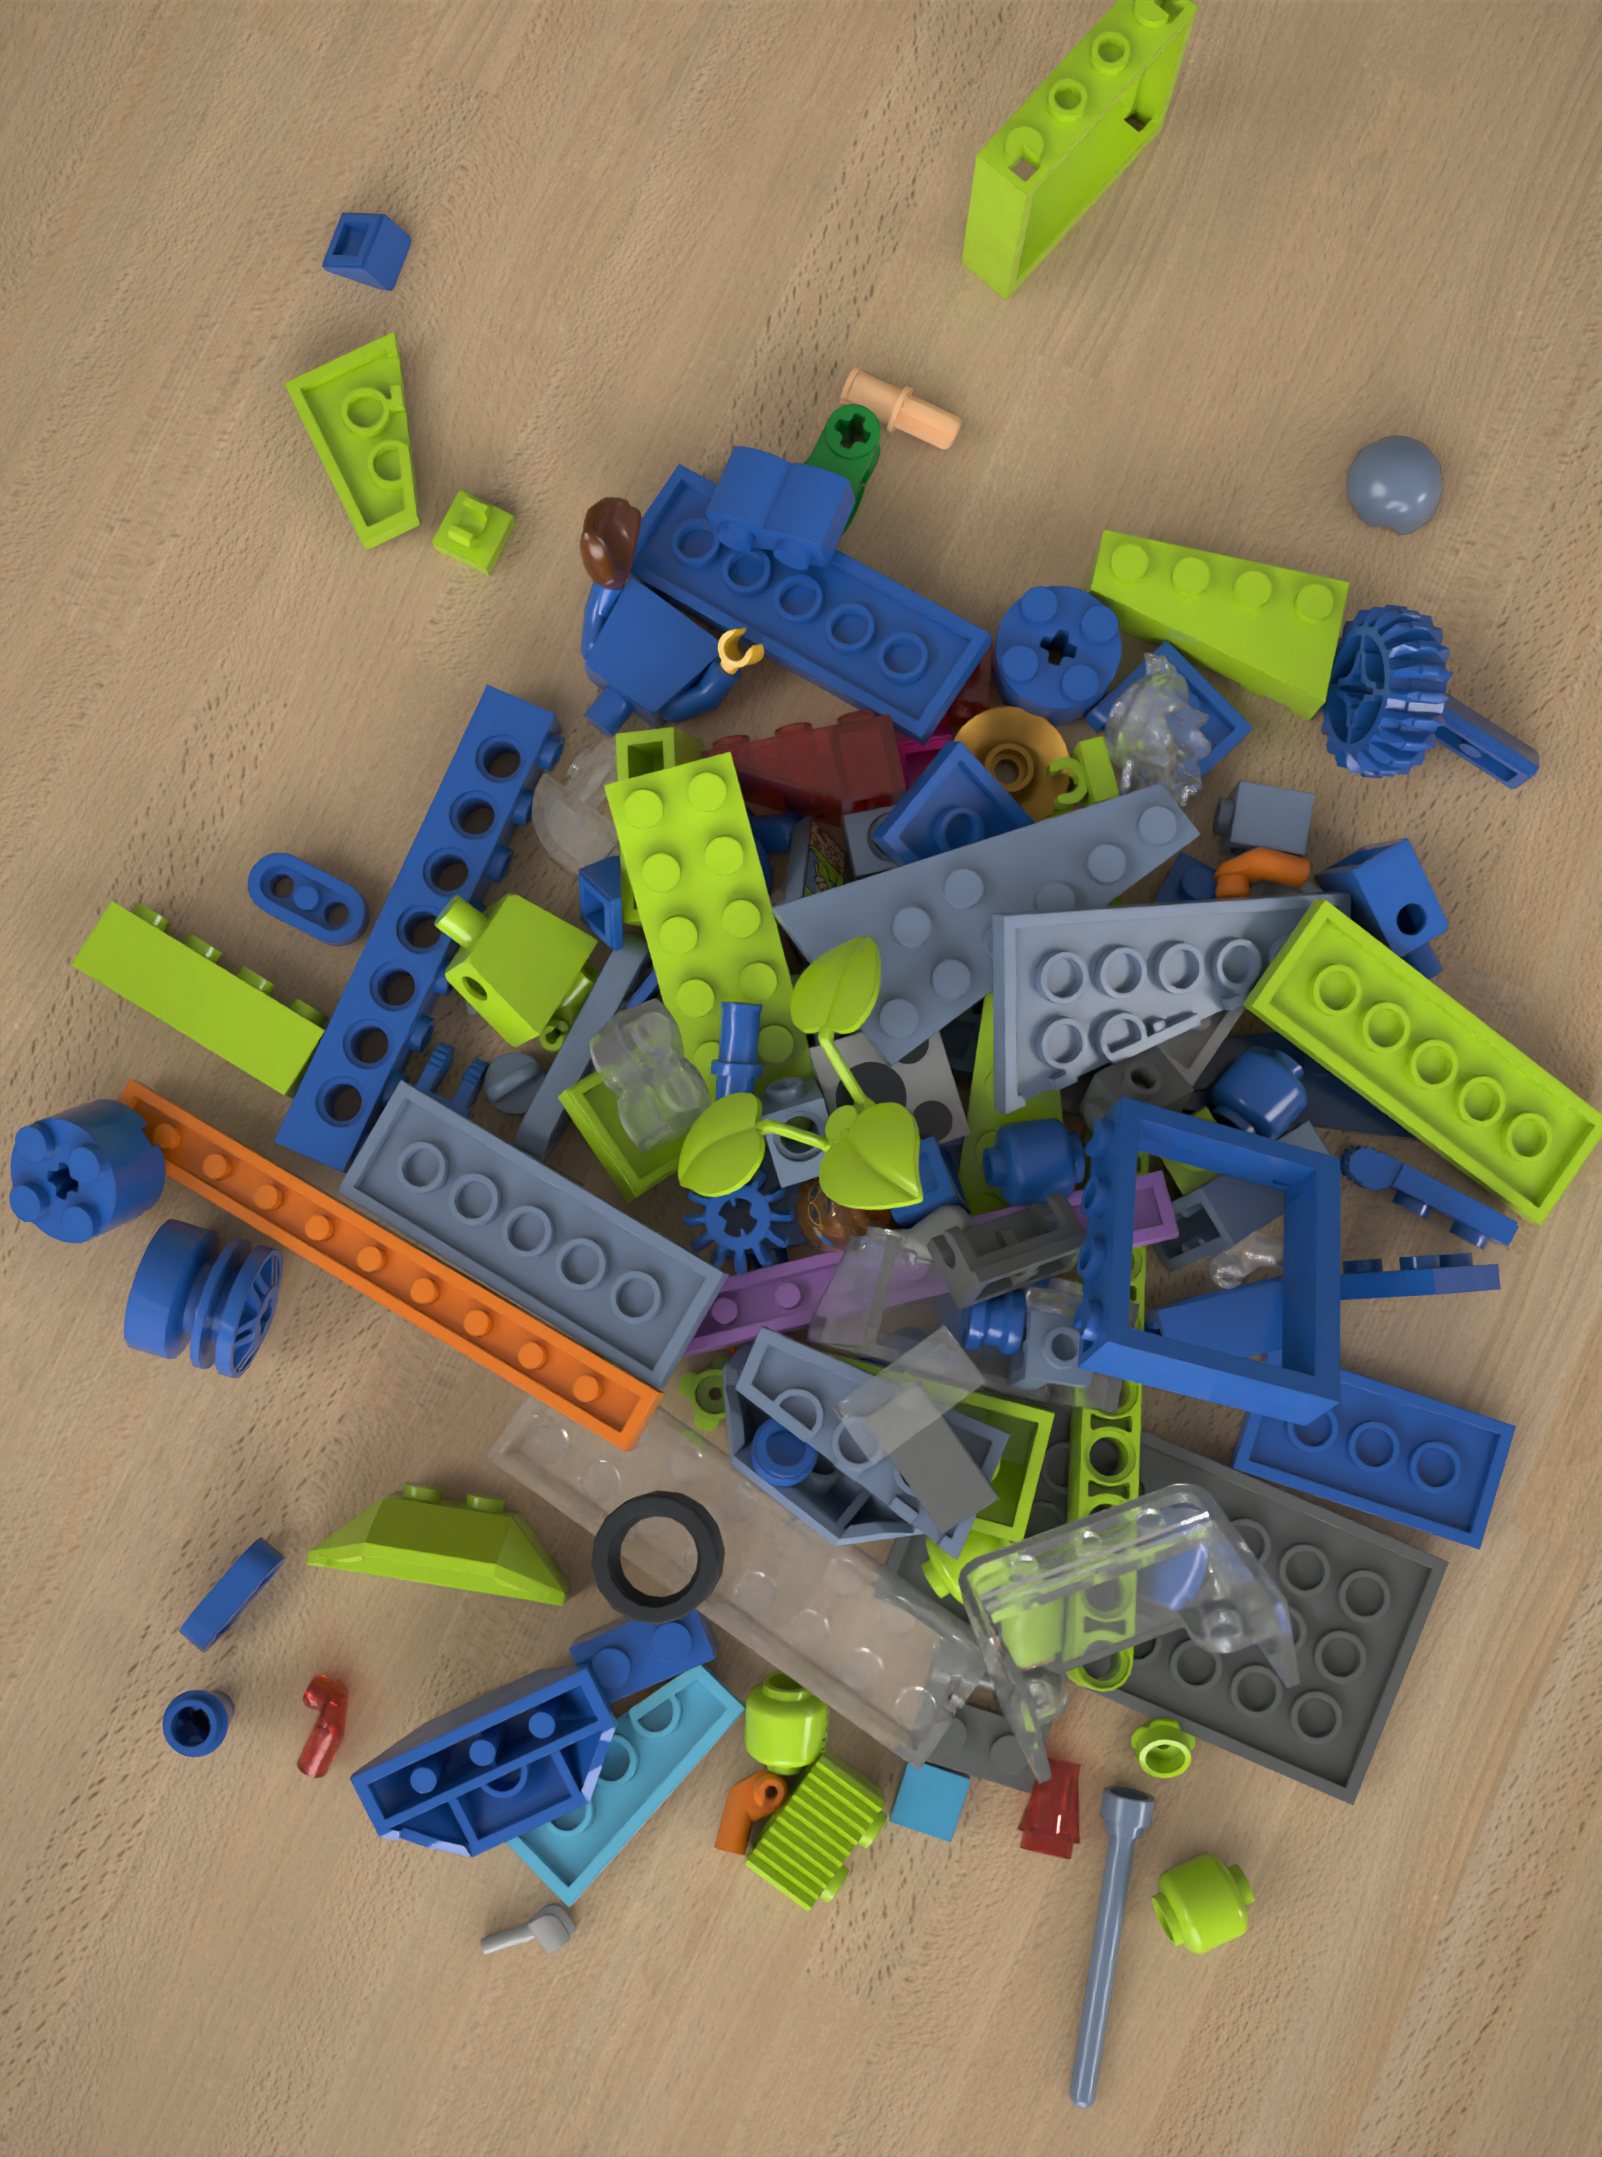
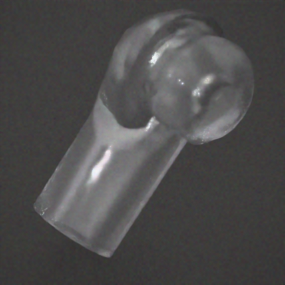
(1239, 1260)

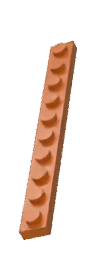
(397, 1272)

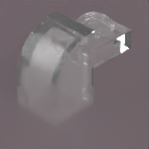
(568, 815)

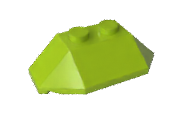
(446, 1545)

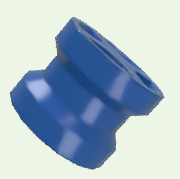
(995, 1323)

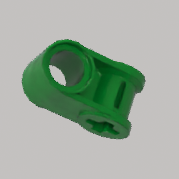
(854, 463)

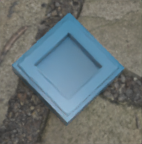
(930, 1799)

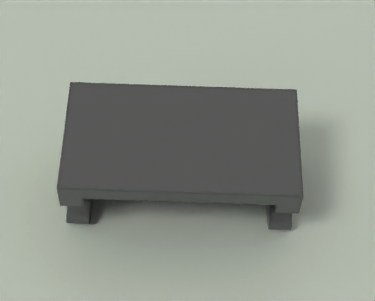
(1008, 1251)

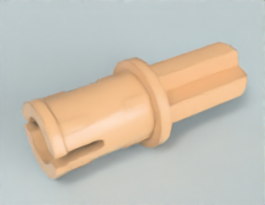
(901, 409)

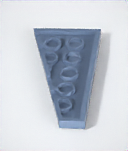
(939, 910)
(1122, 979)

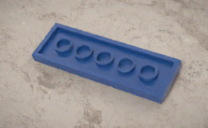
(829, 625)

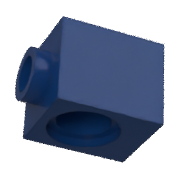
(938, 1183)

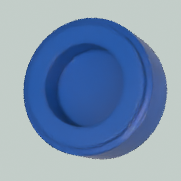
(781, 1455)

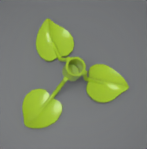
(867, 1146)

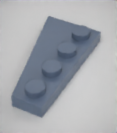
(800, 1388)

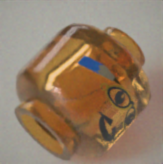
(832, 1225)

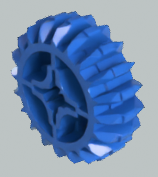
(1386, 691)

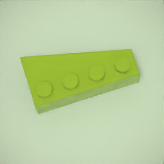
(1226, 614)

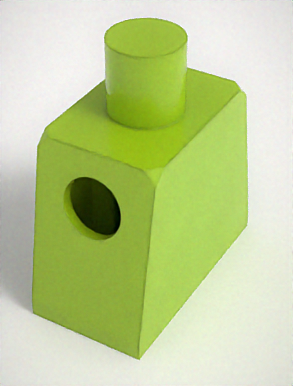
(513, 962)

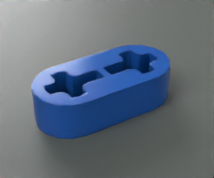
(232, 1594)

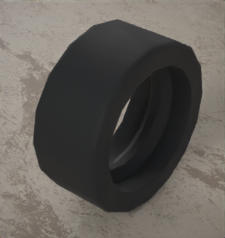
(609, 1571)

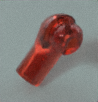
(329, 1728)

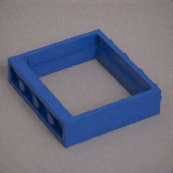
(1311, 1265)

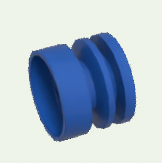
(203, 1298)

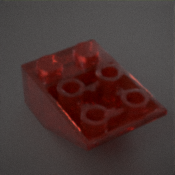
(820, 769)

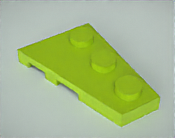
(363, 436)

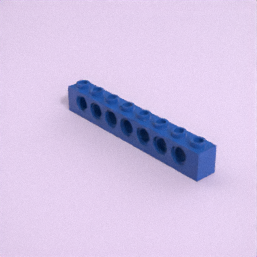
(496, 728)

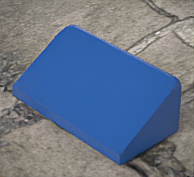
(1486, 745)

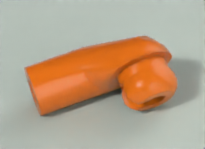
(1258, 865)

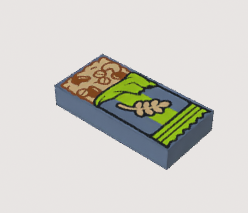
(814, 861)

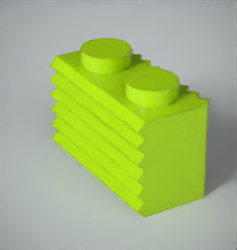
(816, 1830)

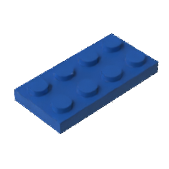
(1386, 1456)

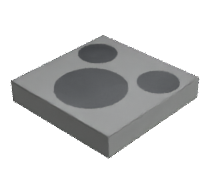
(917, 1082)

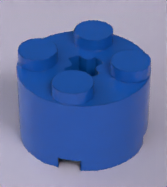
(1063, 622)
(85, 1171)

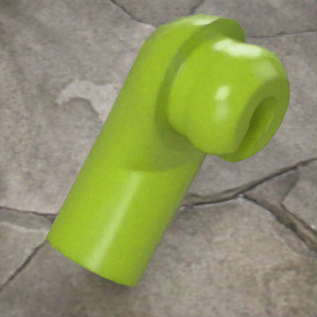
(568, 1009)

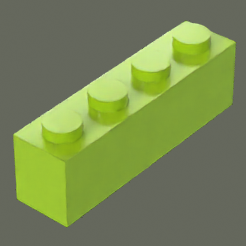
(200, 997)

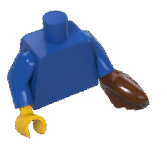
(638, 644)

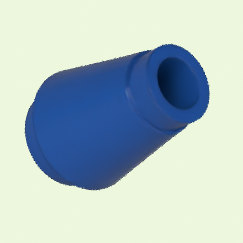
(188, 1729)

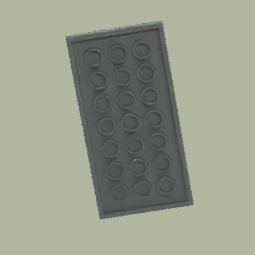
(1351, 1607)

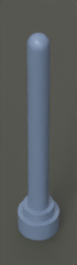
(1125, 1816)

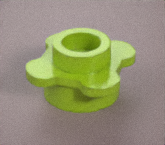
(697, 1389)

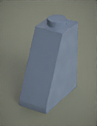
(1227, 1210)

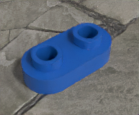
(311, 901)

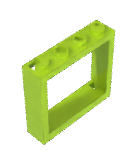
(1074, 138)

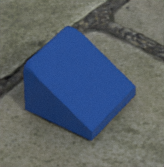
(367, 250)
(602, 900)

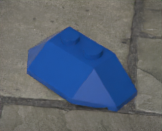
(493, 1764)

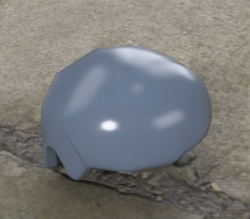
(1395, 484)

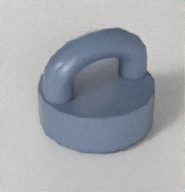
(513, 1083)

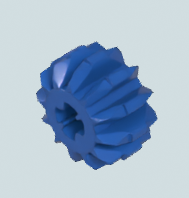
(759, 1211)

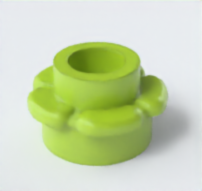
(1162, 1747)

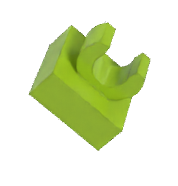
(474, 532)
(1090, 771)

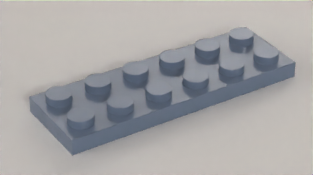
(533, 1234)

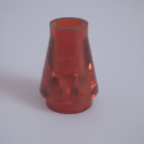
(1053, 1812)

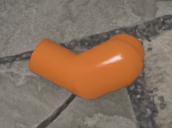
(747, 1803)

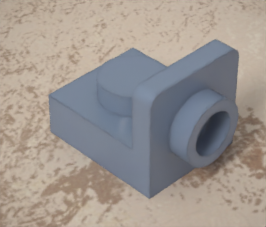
(1048, 1353)

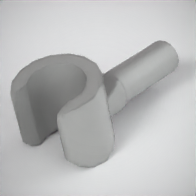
(549, 1926)

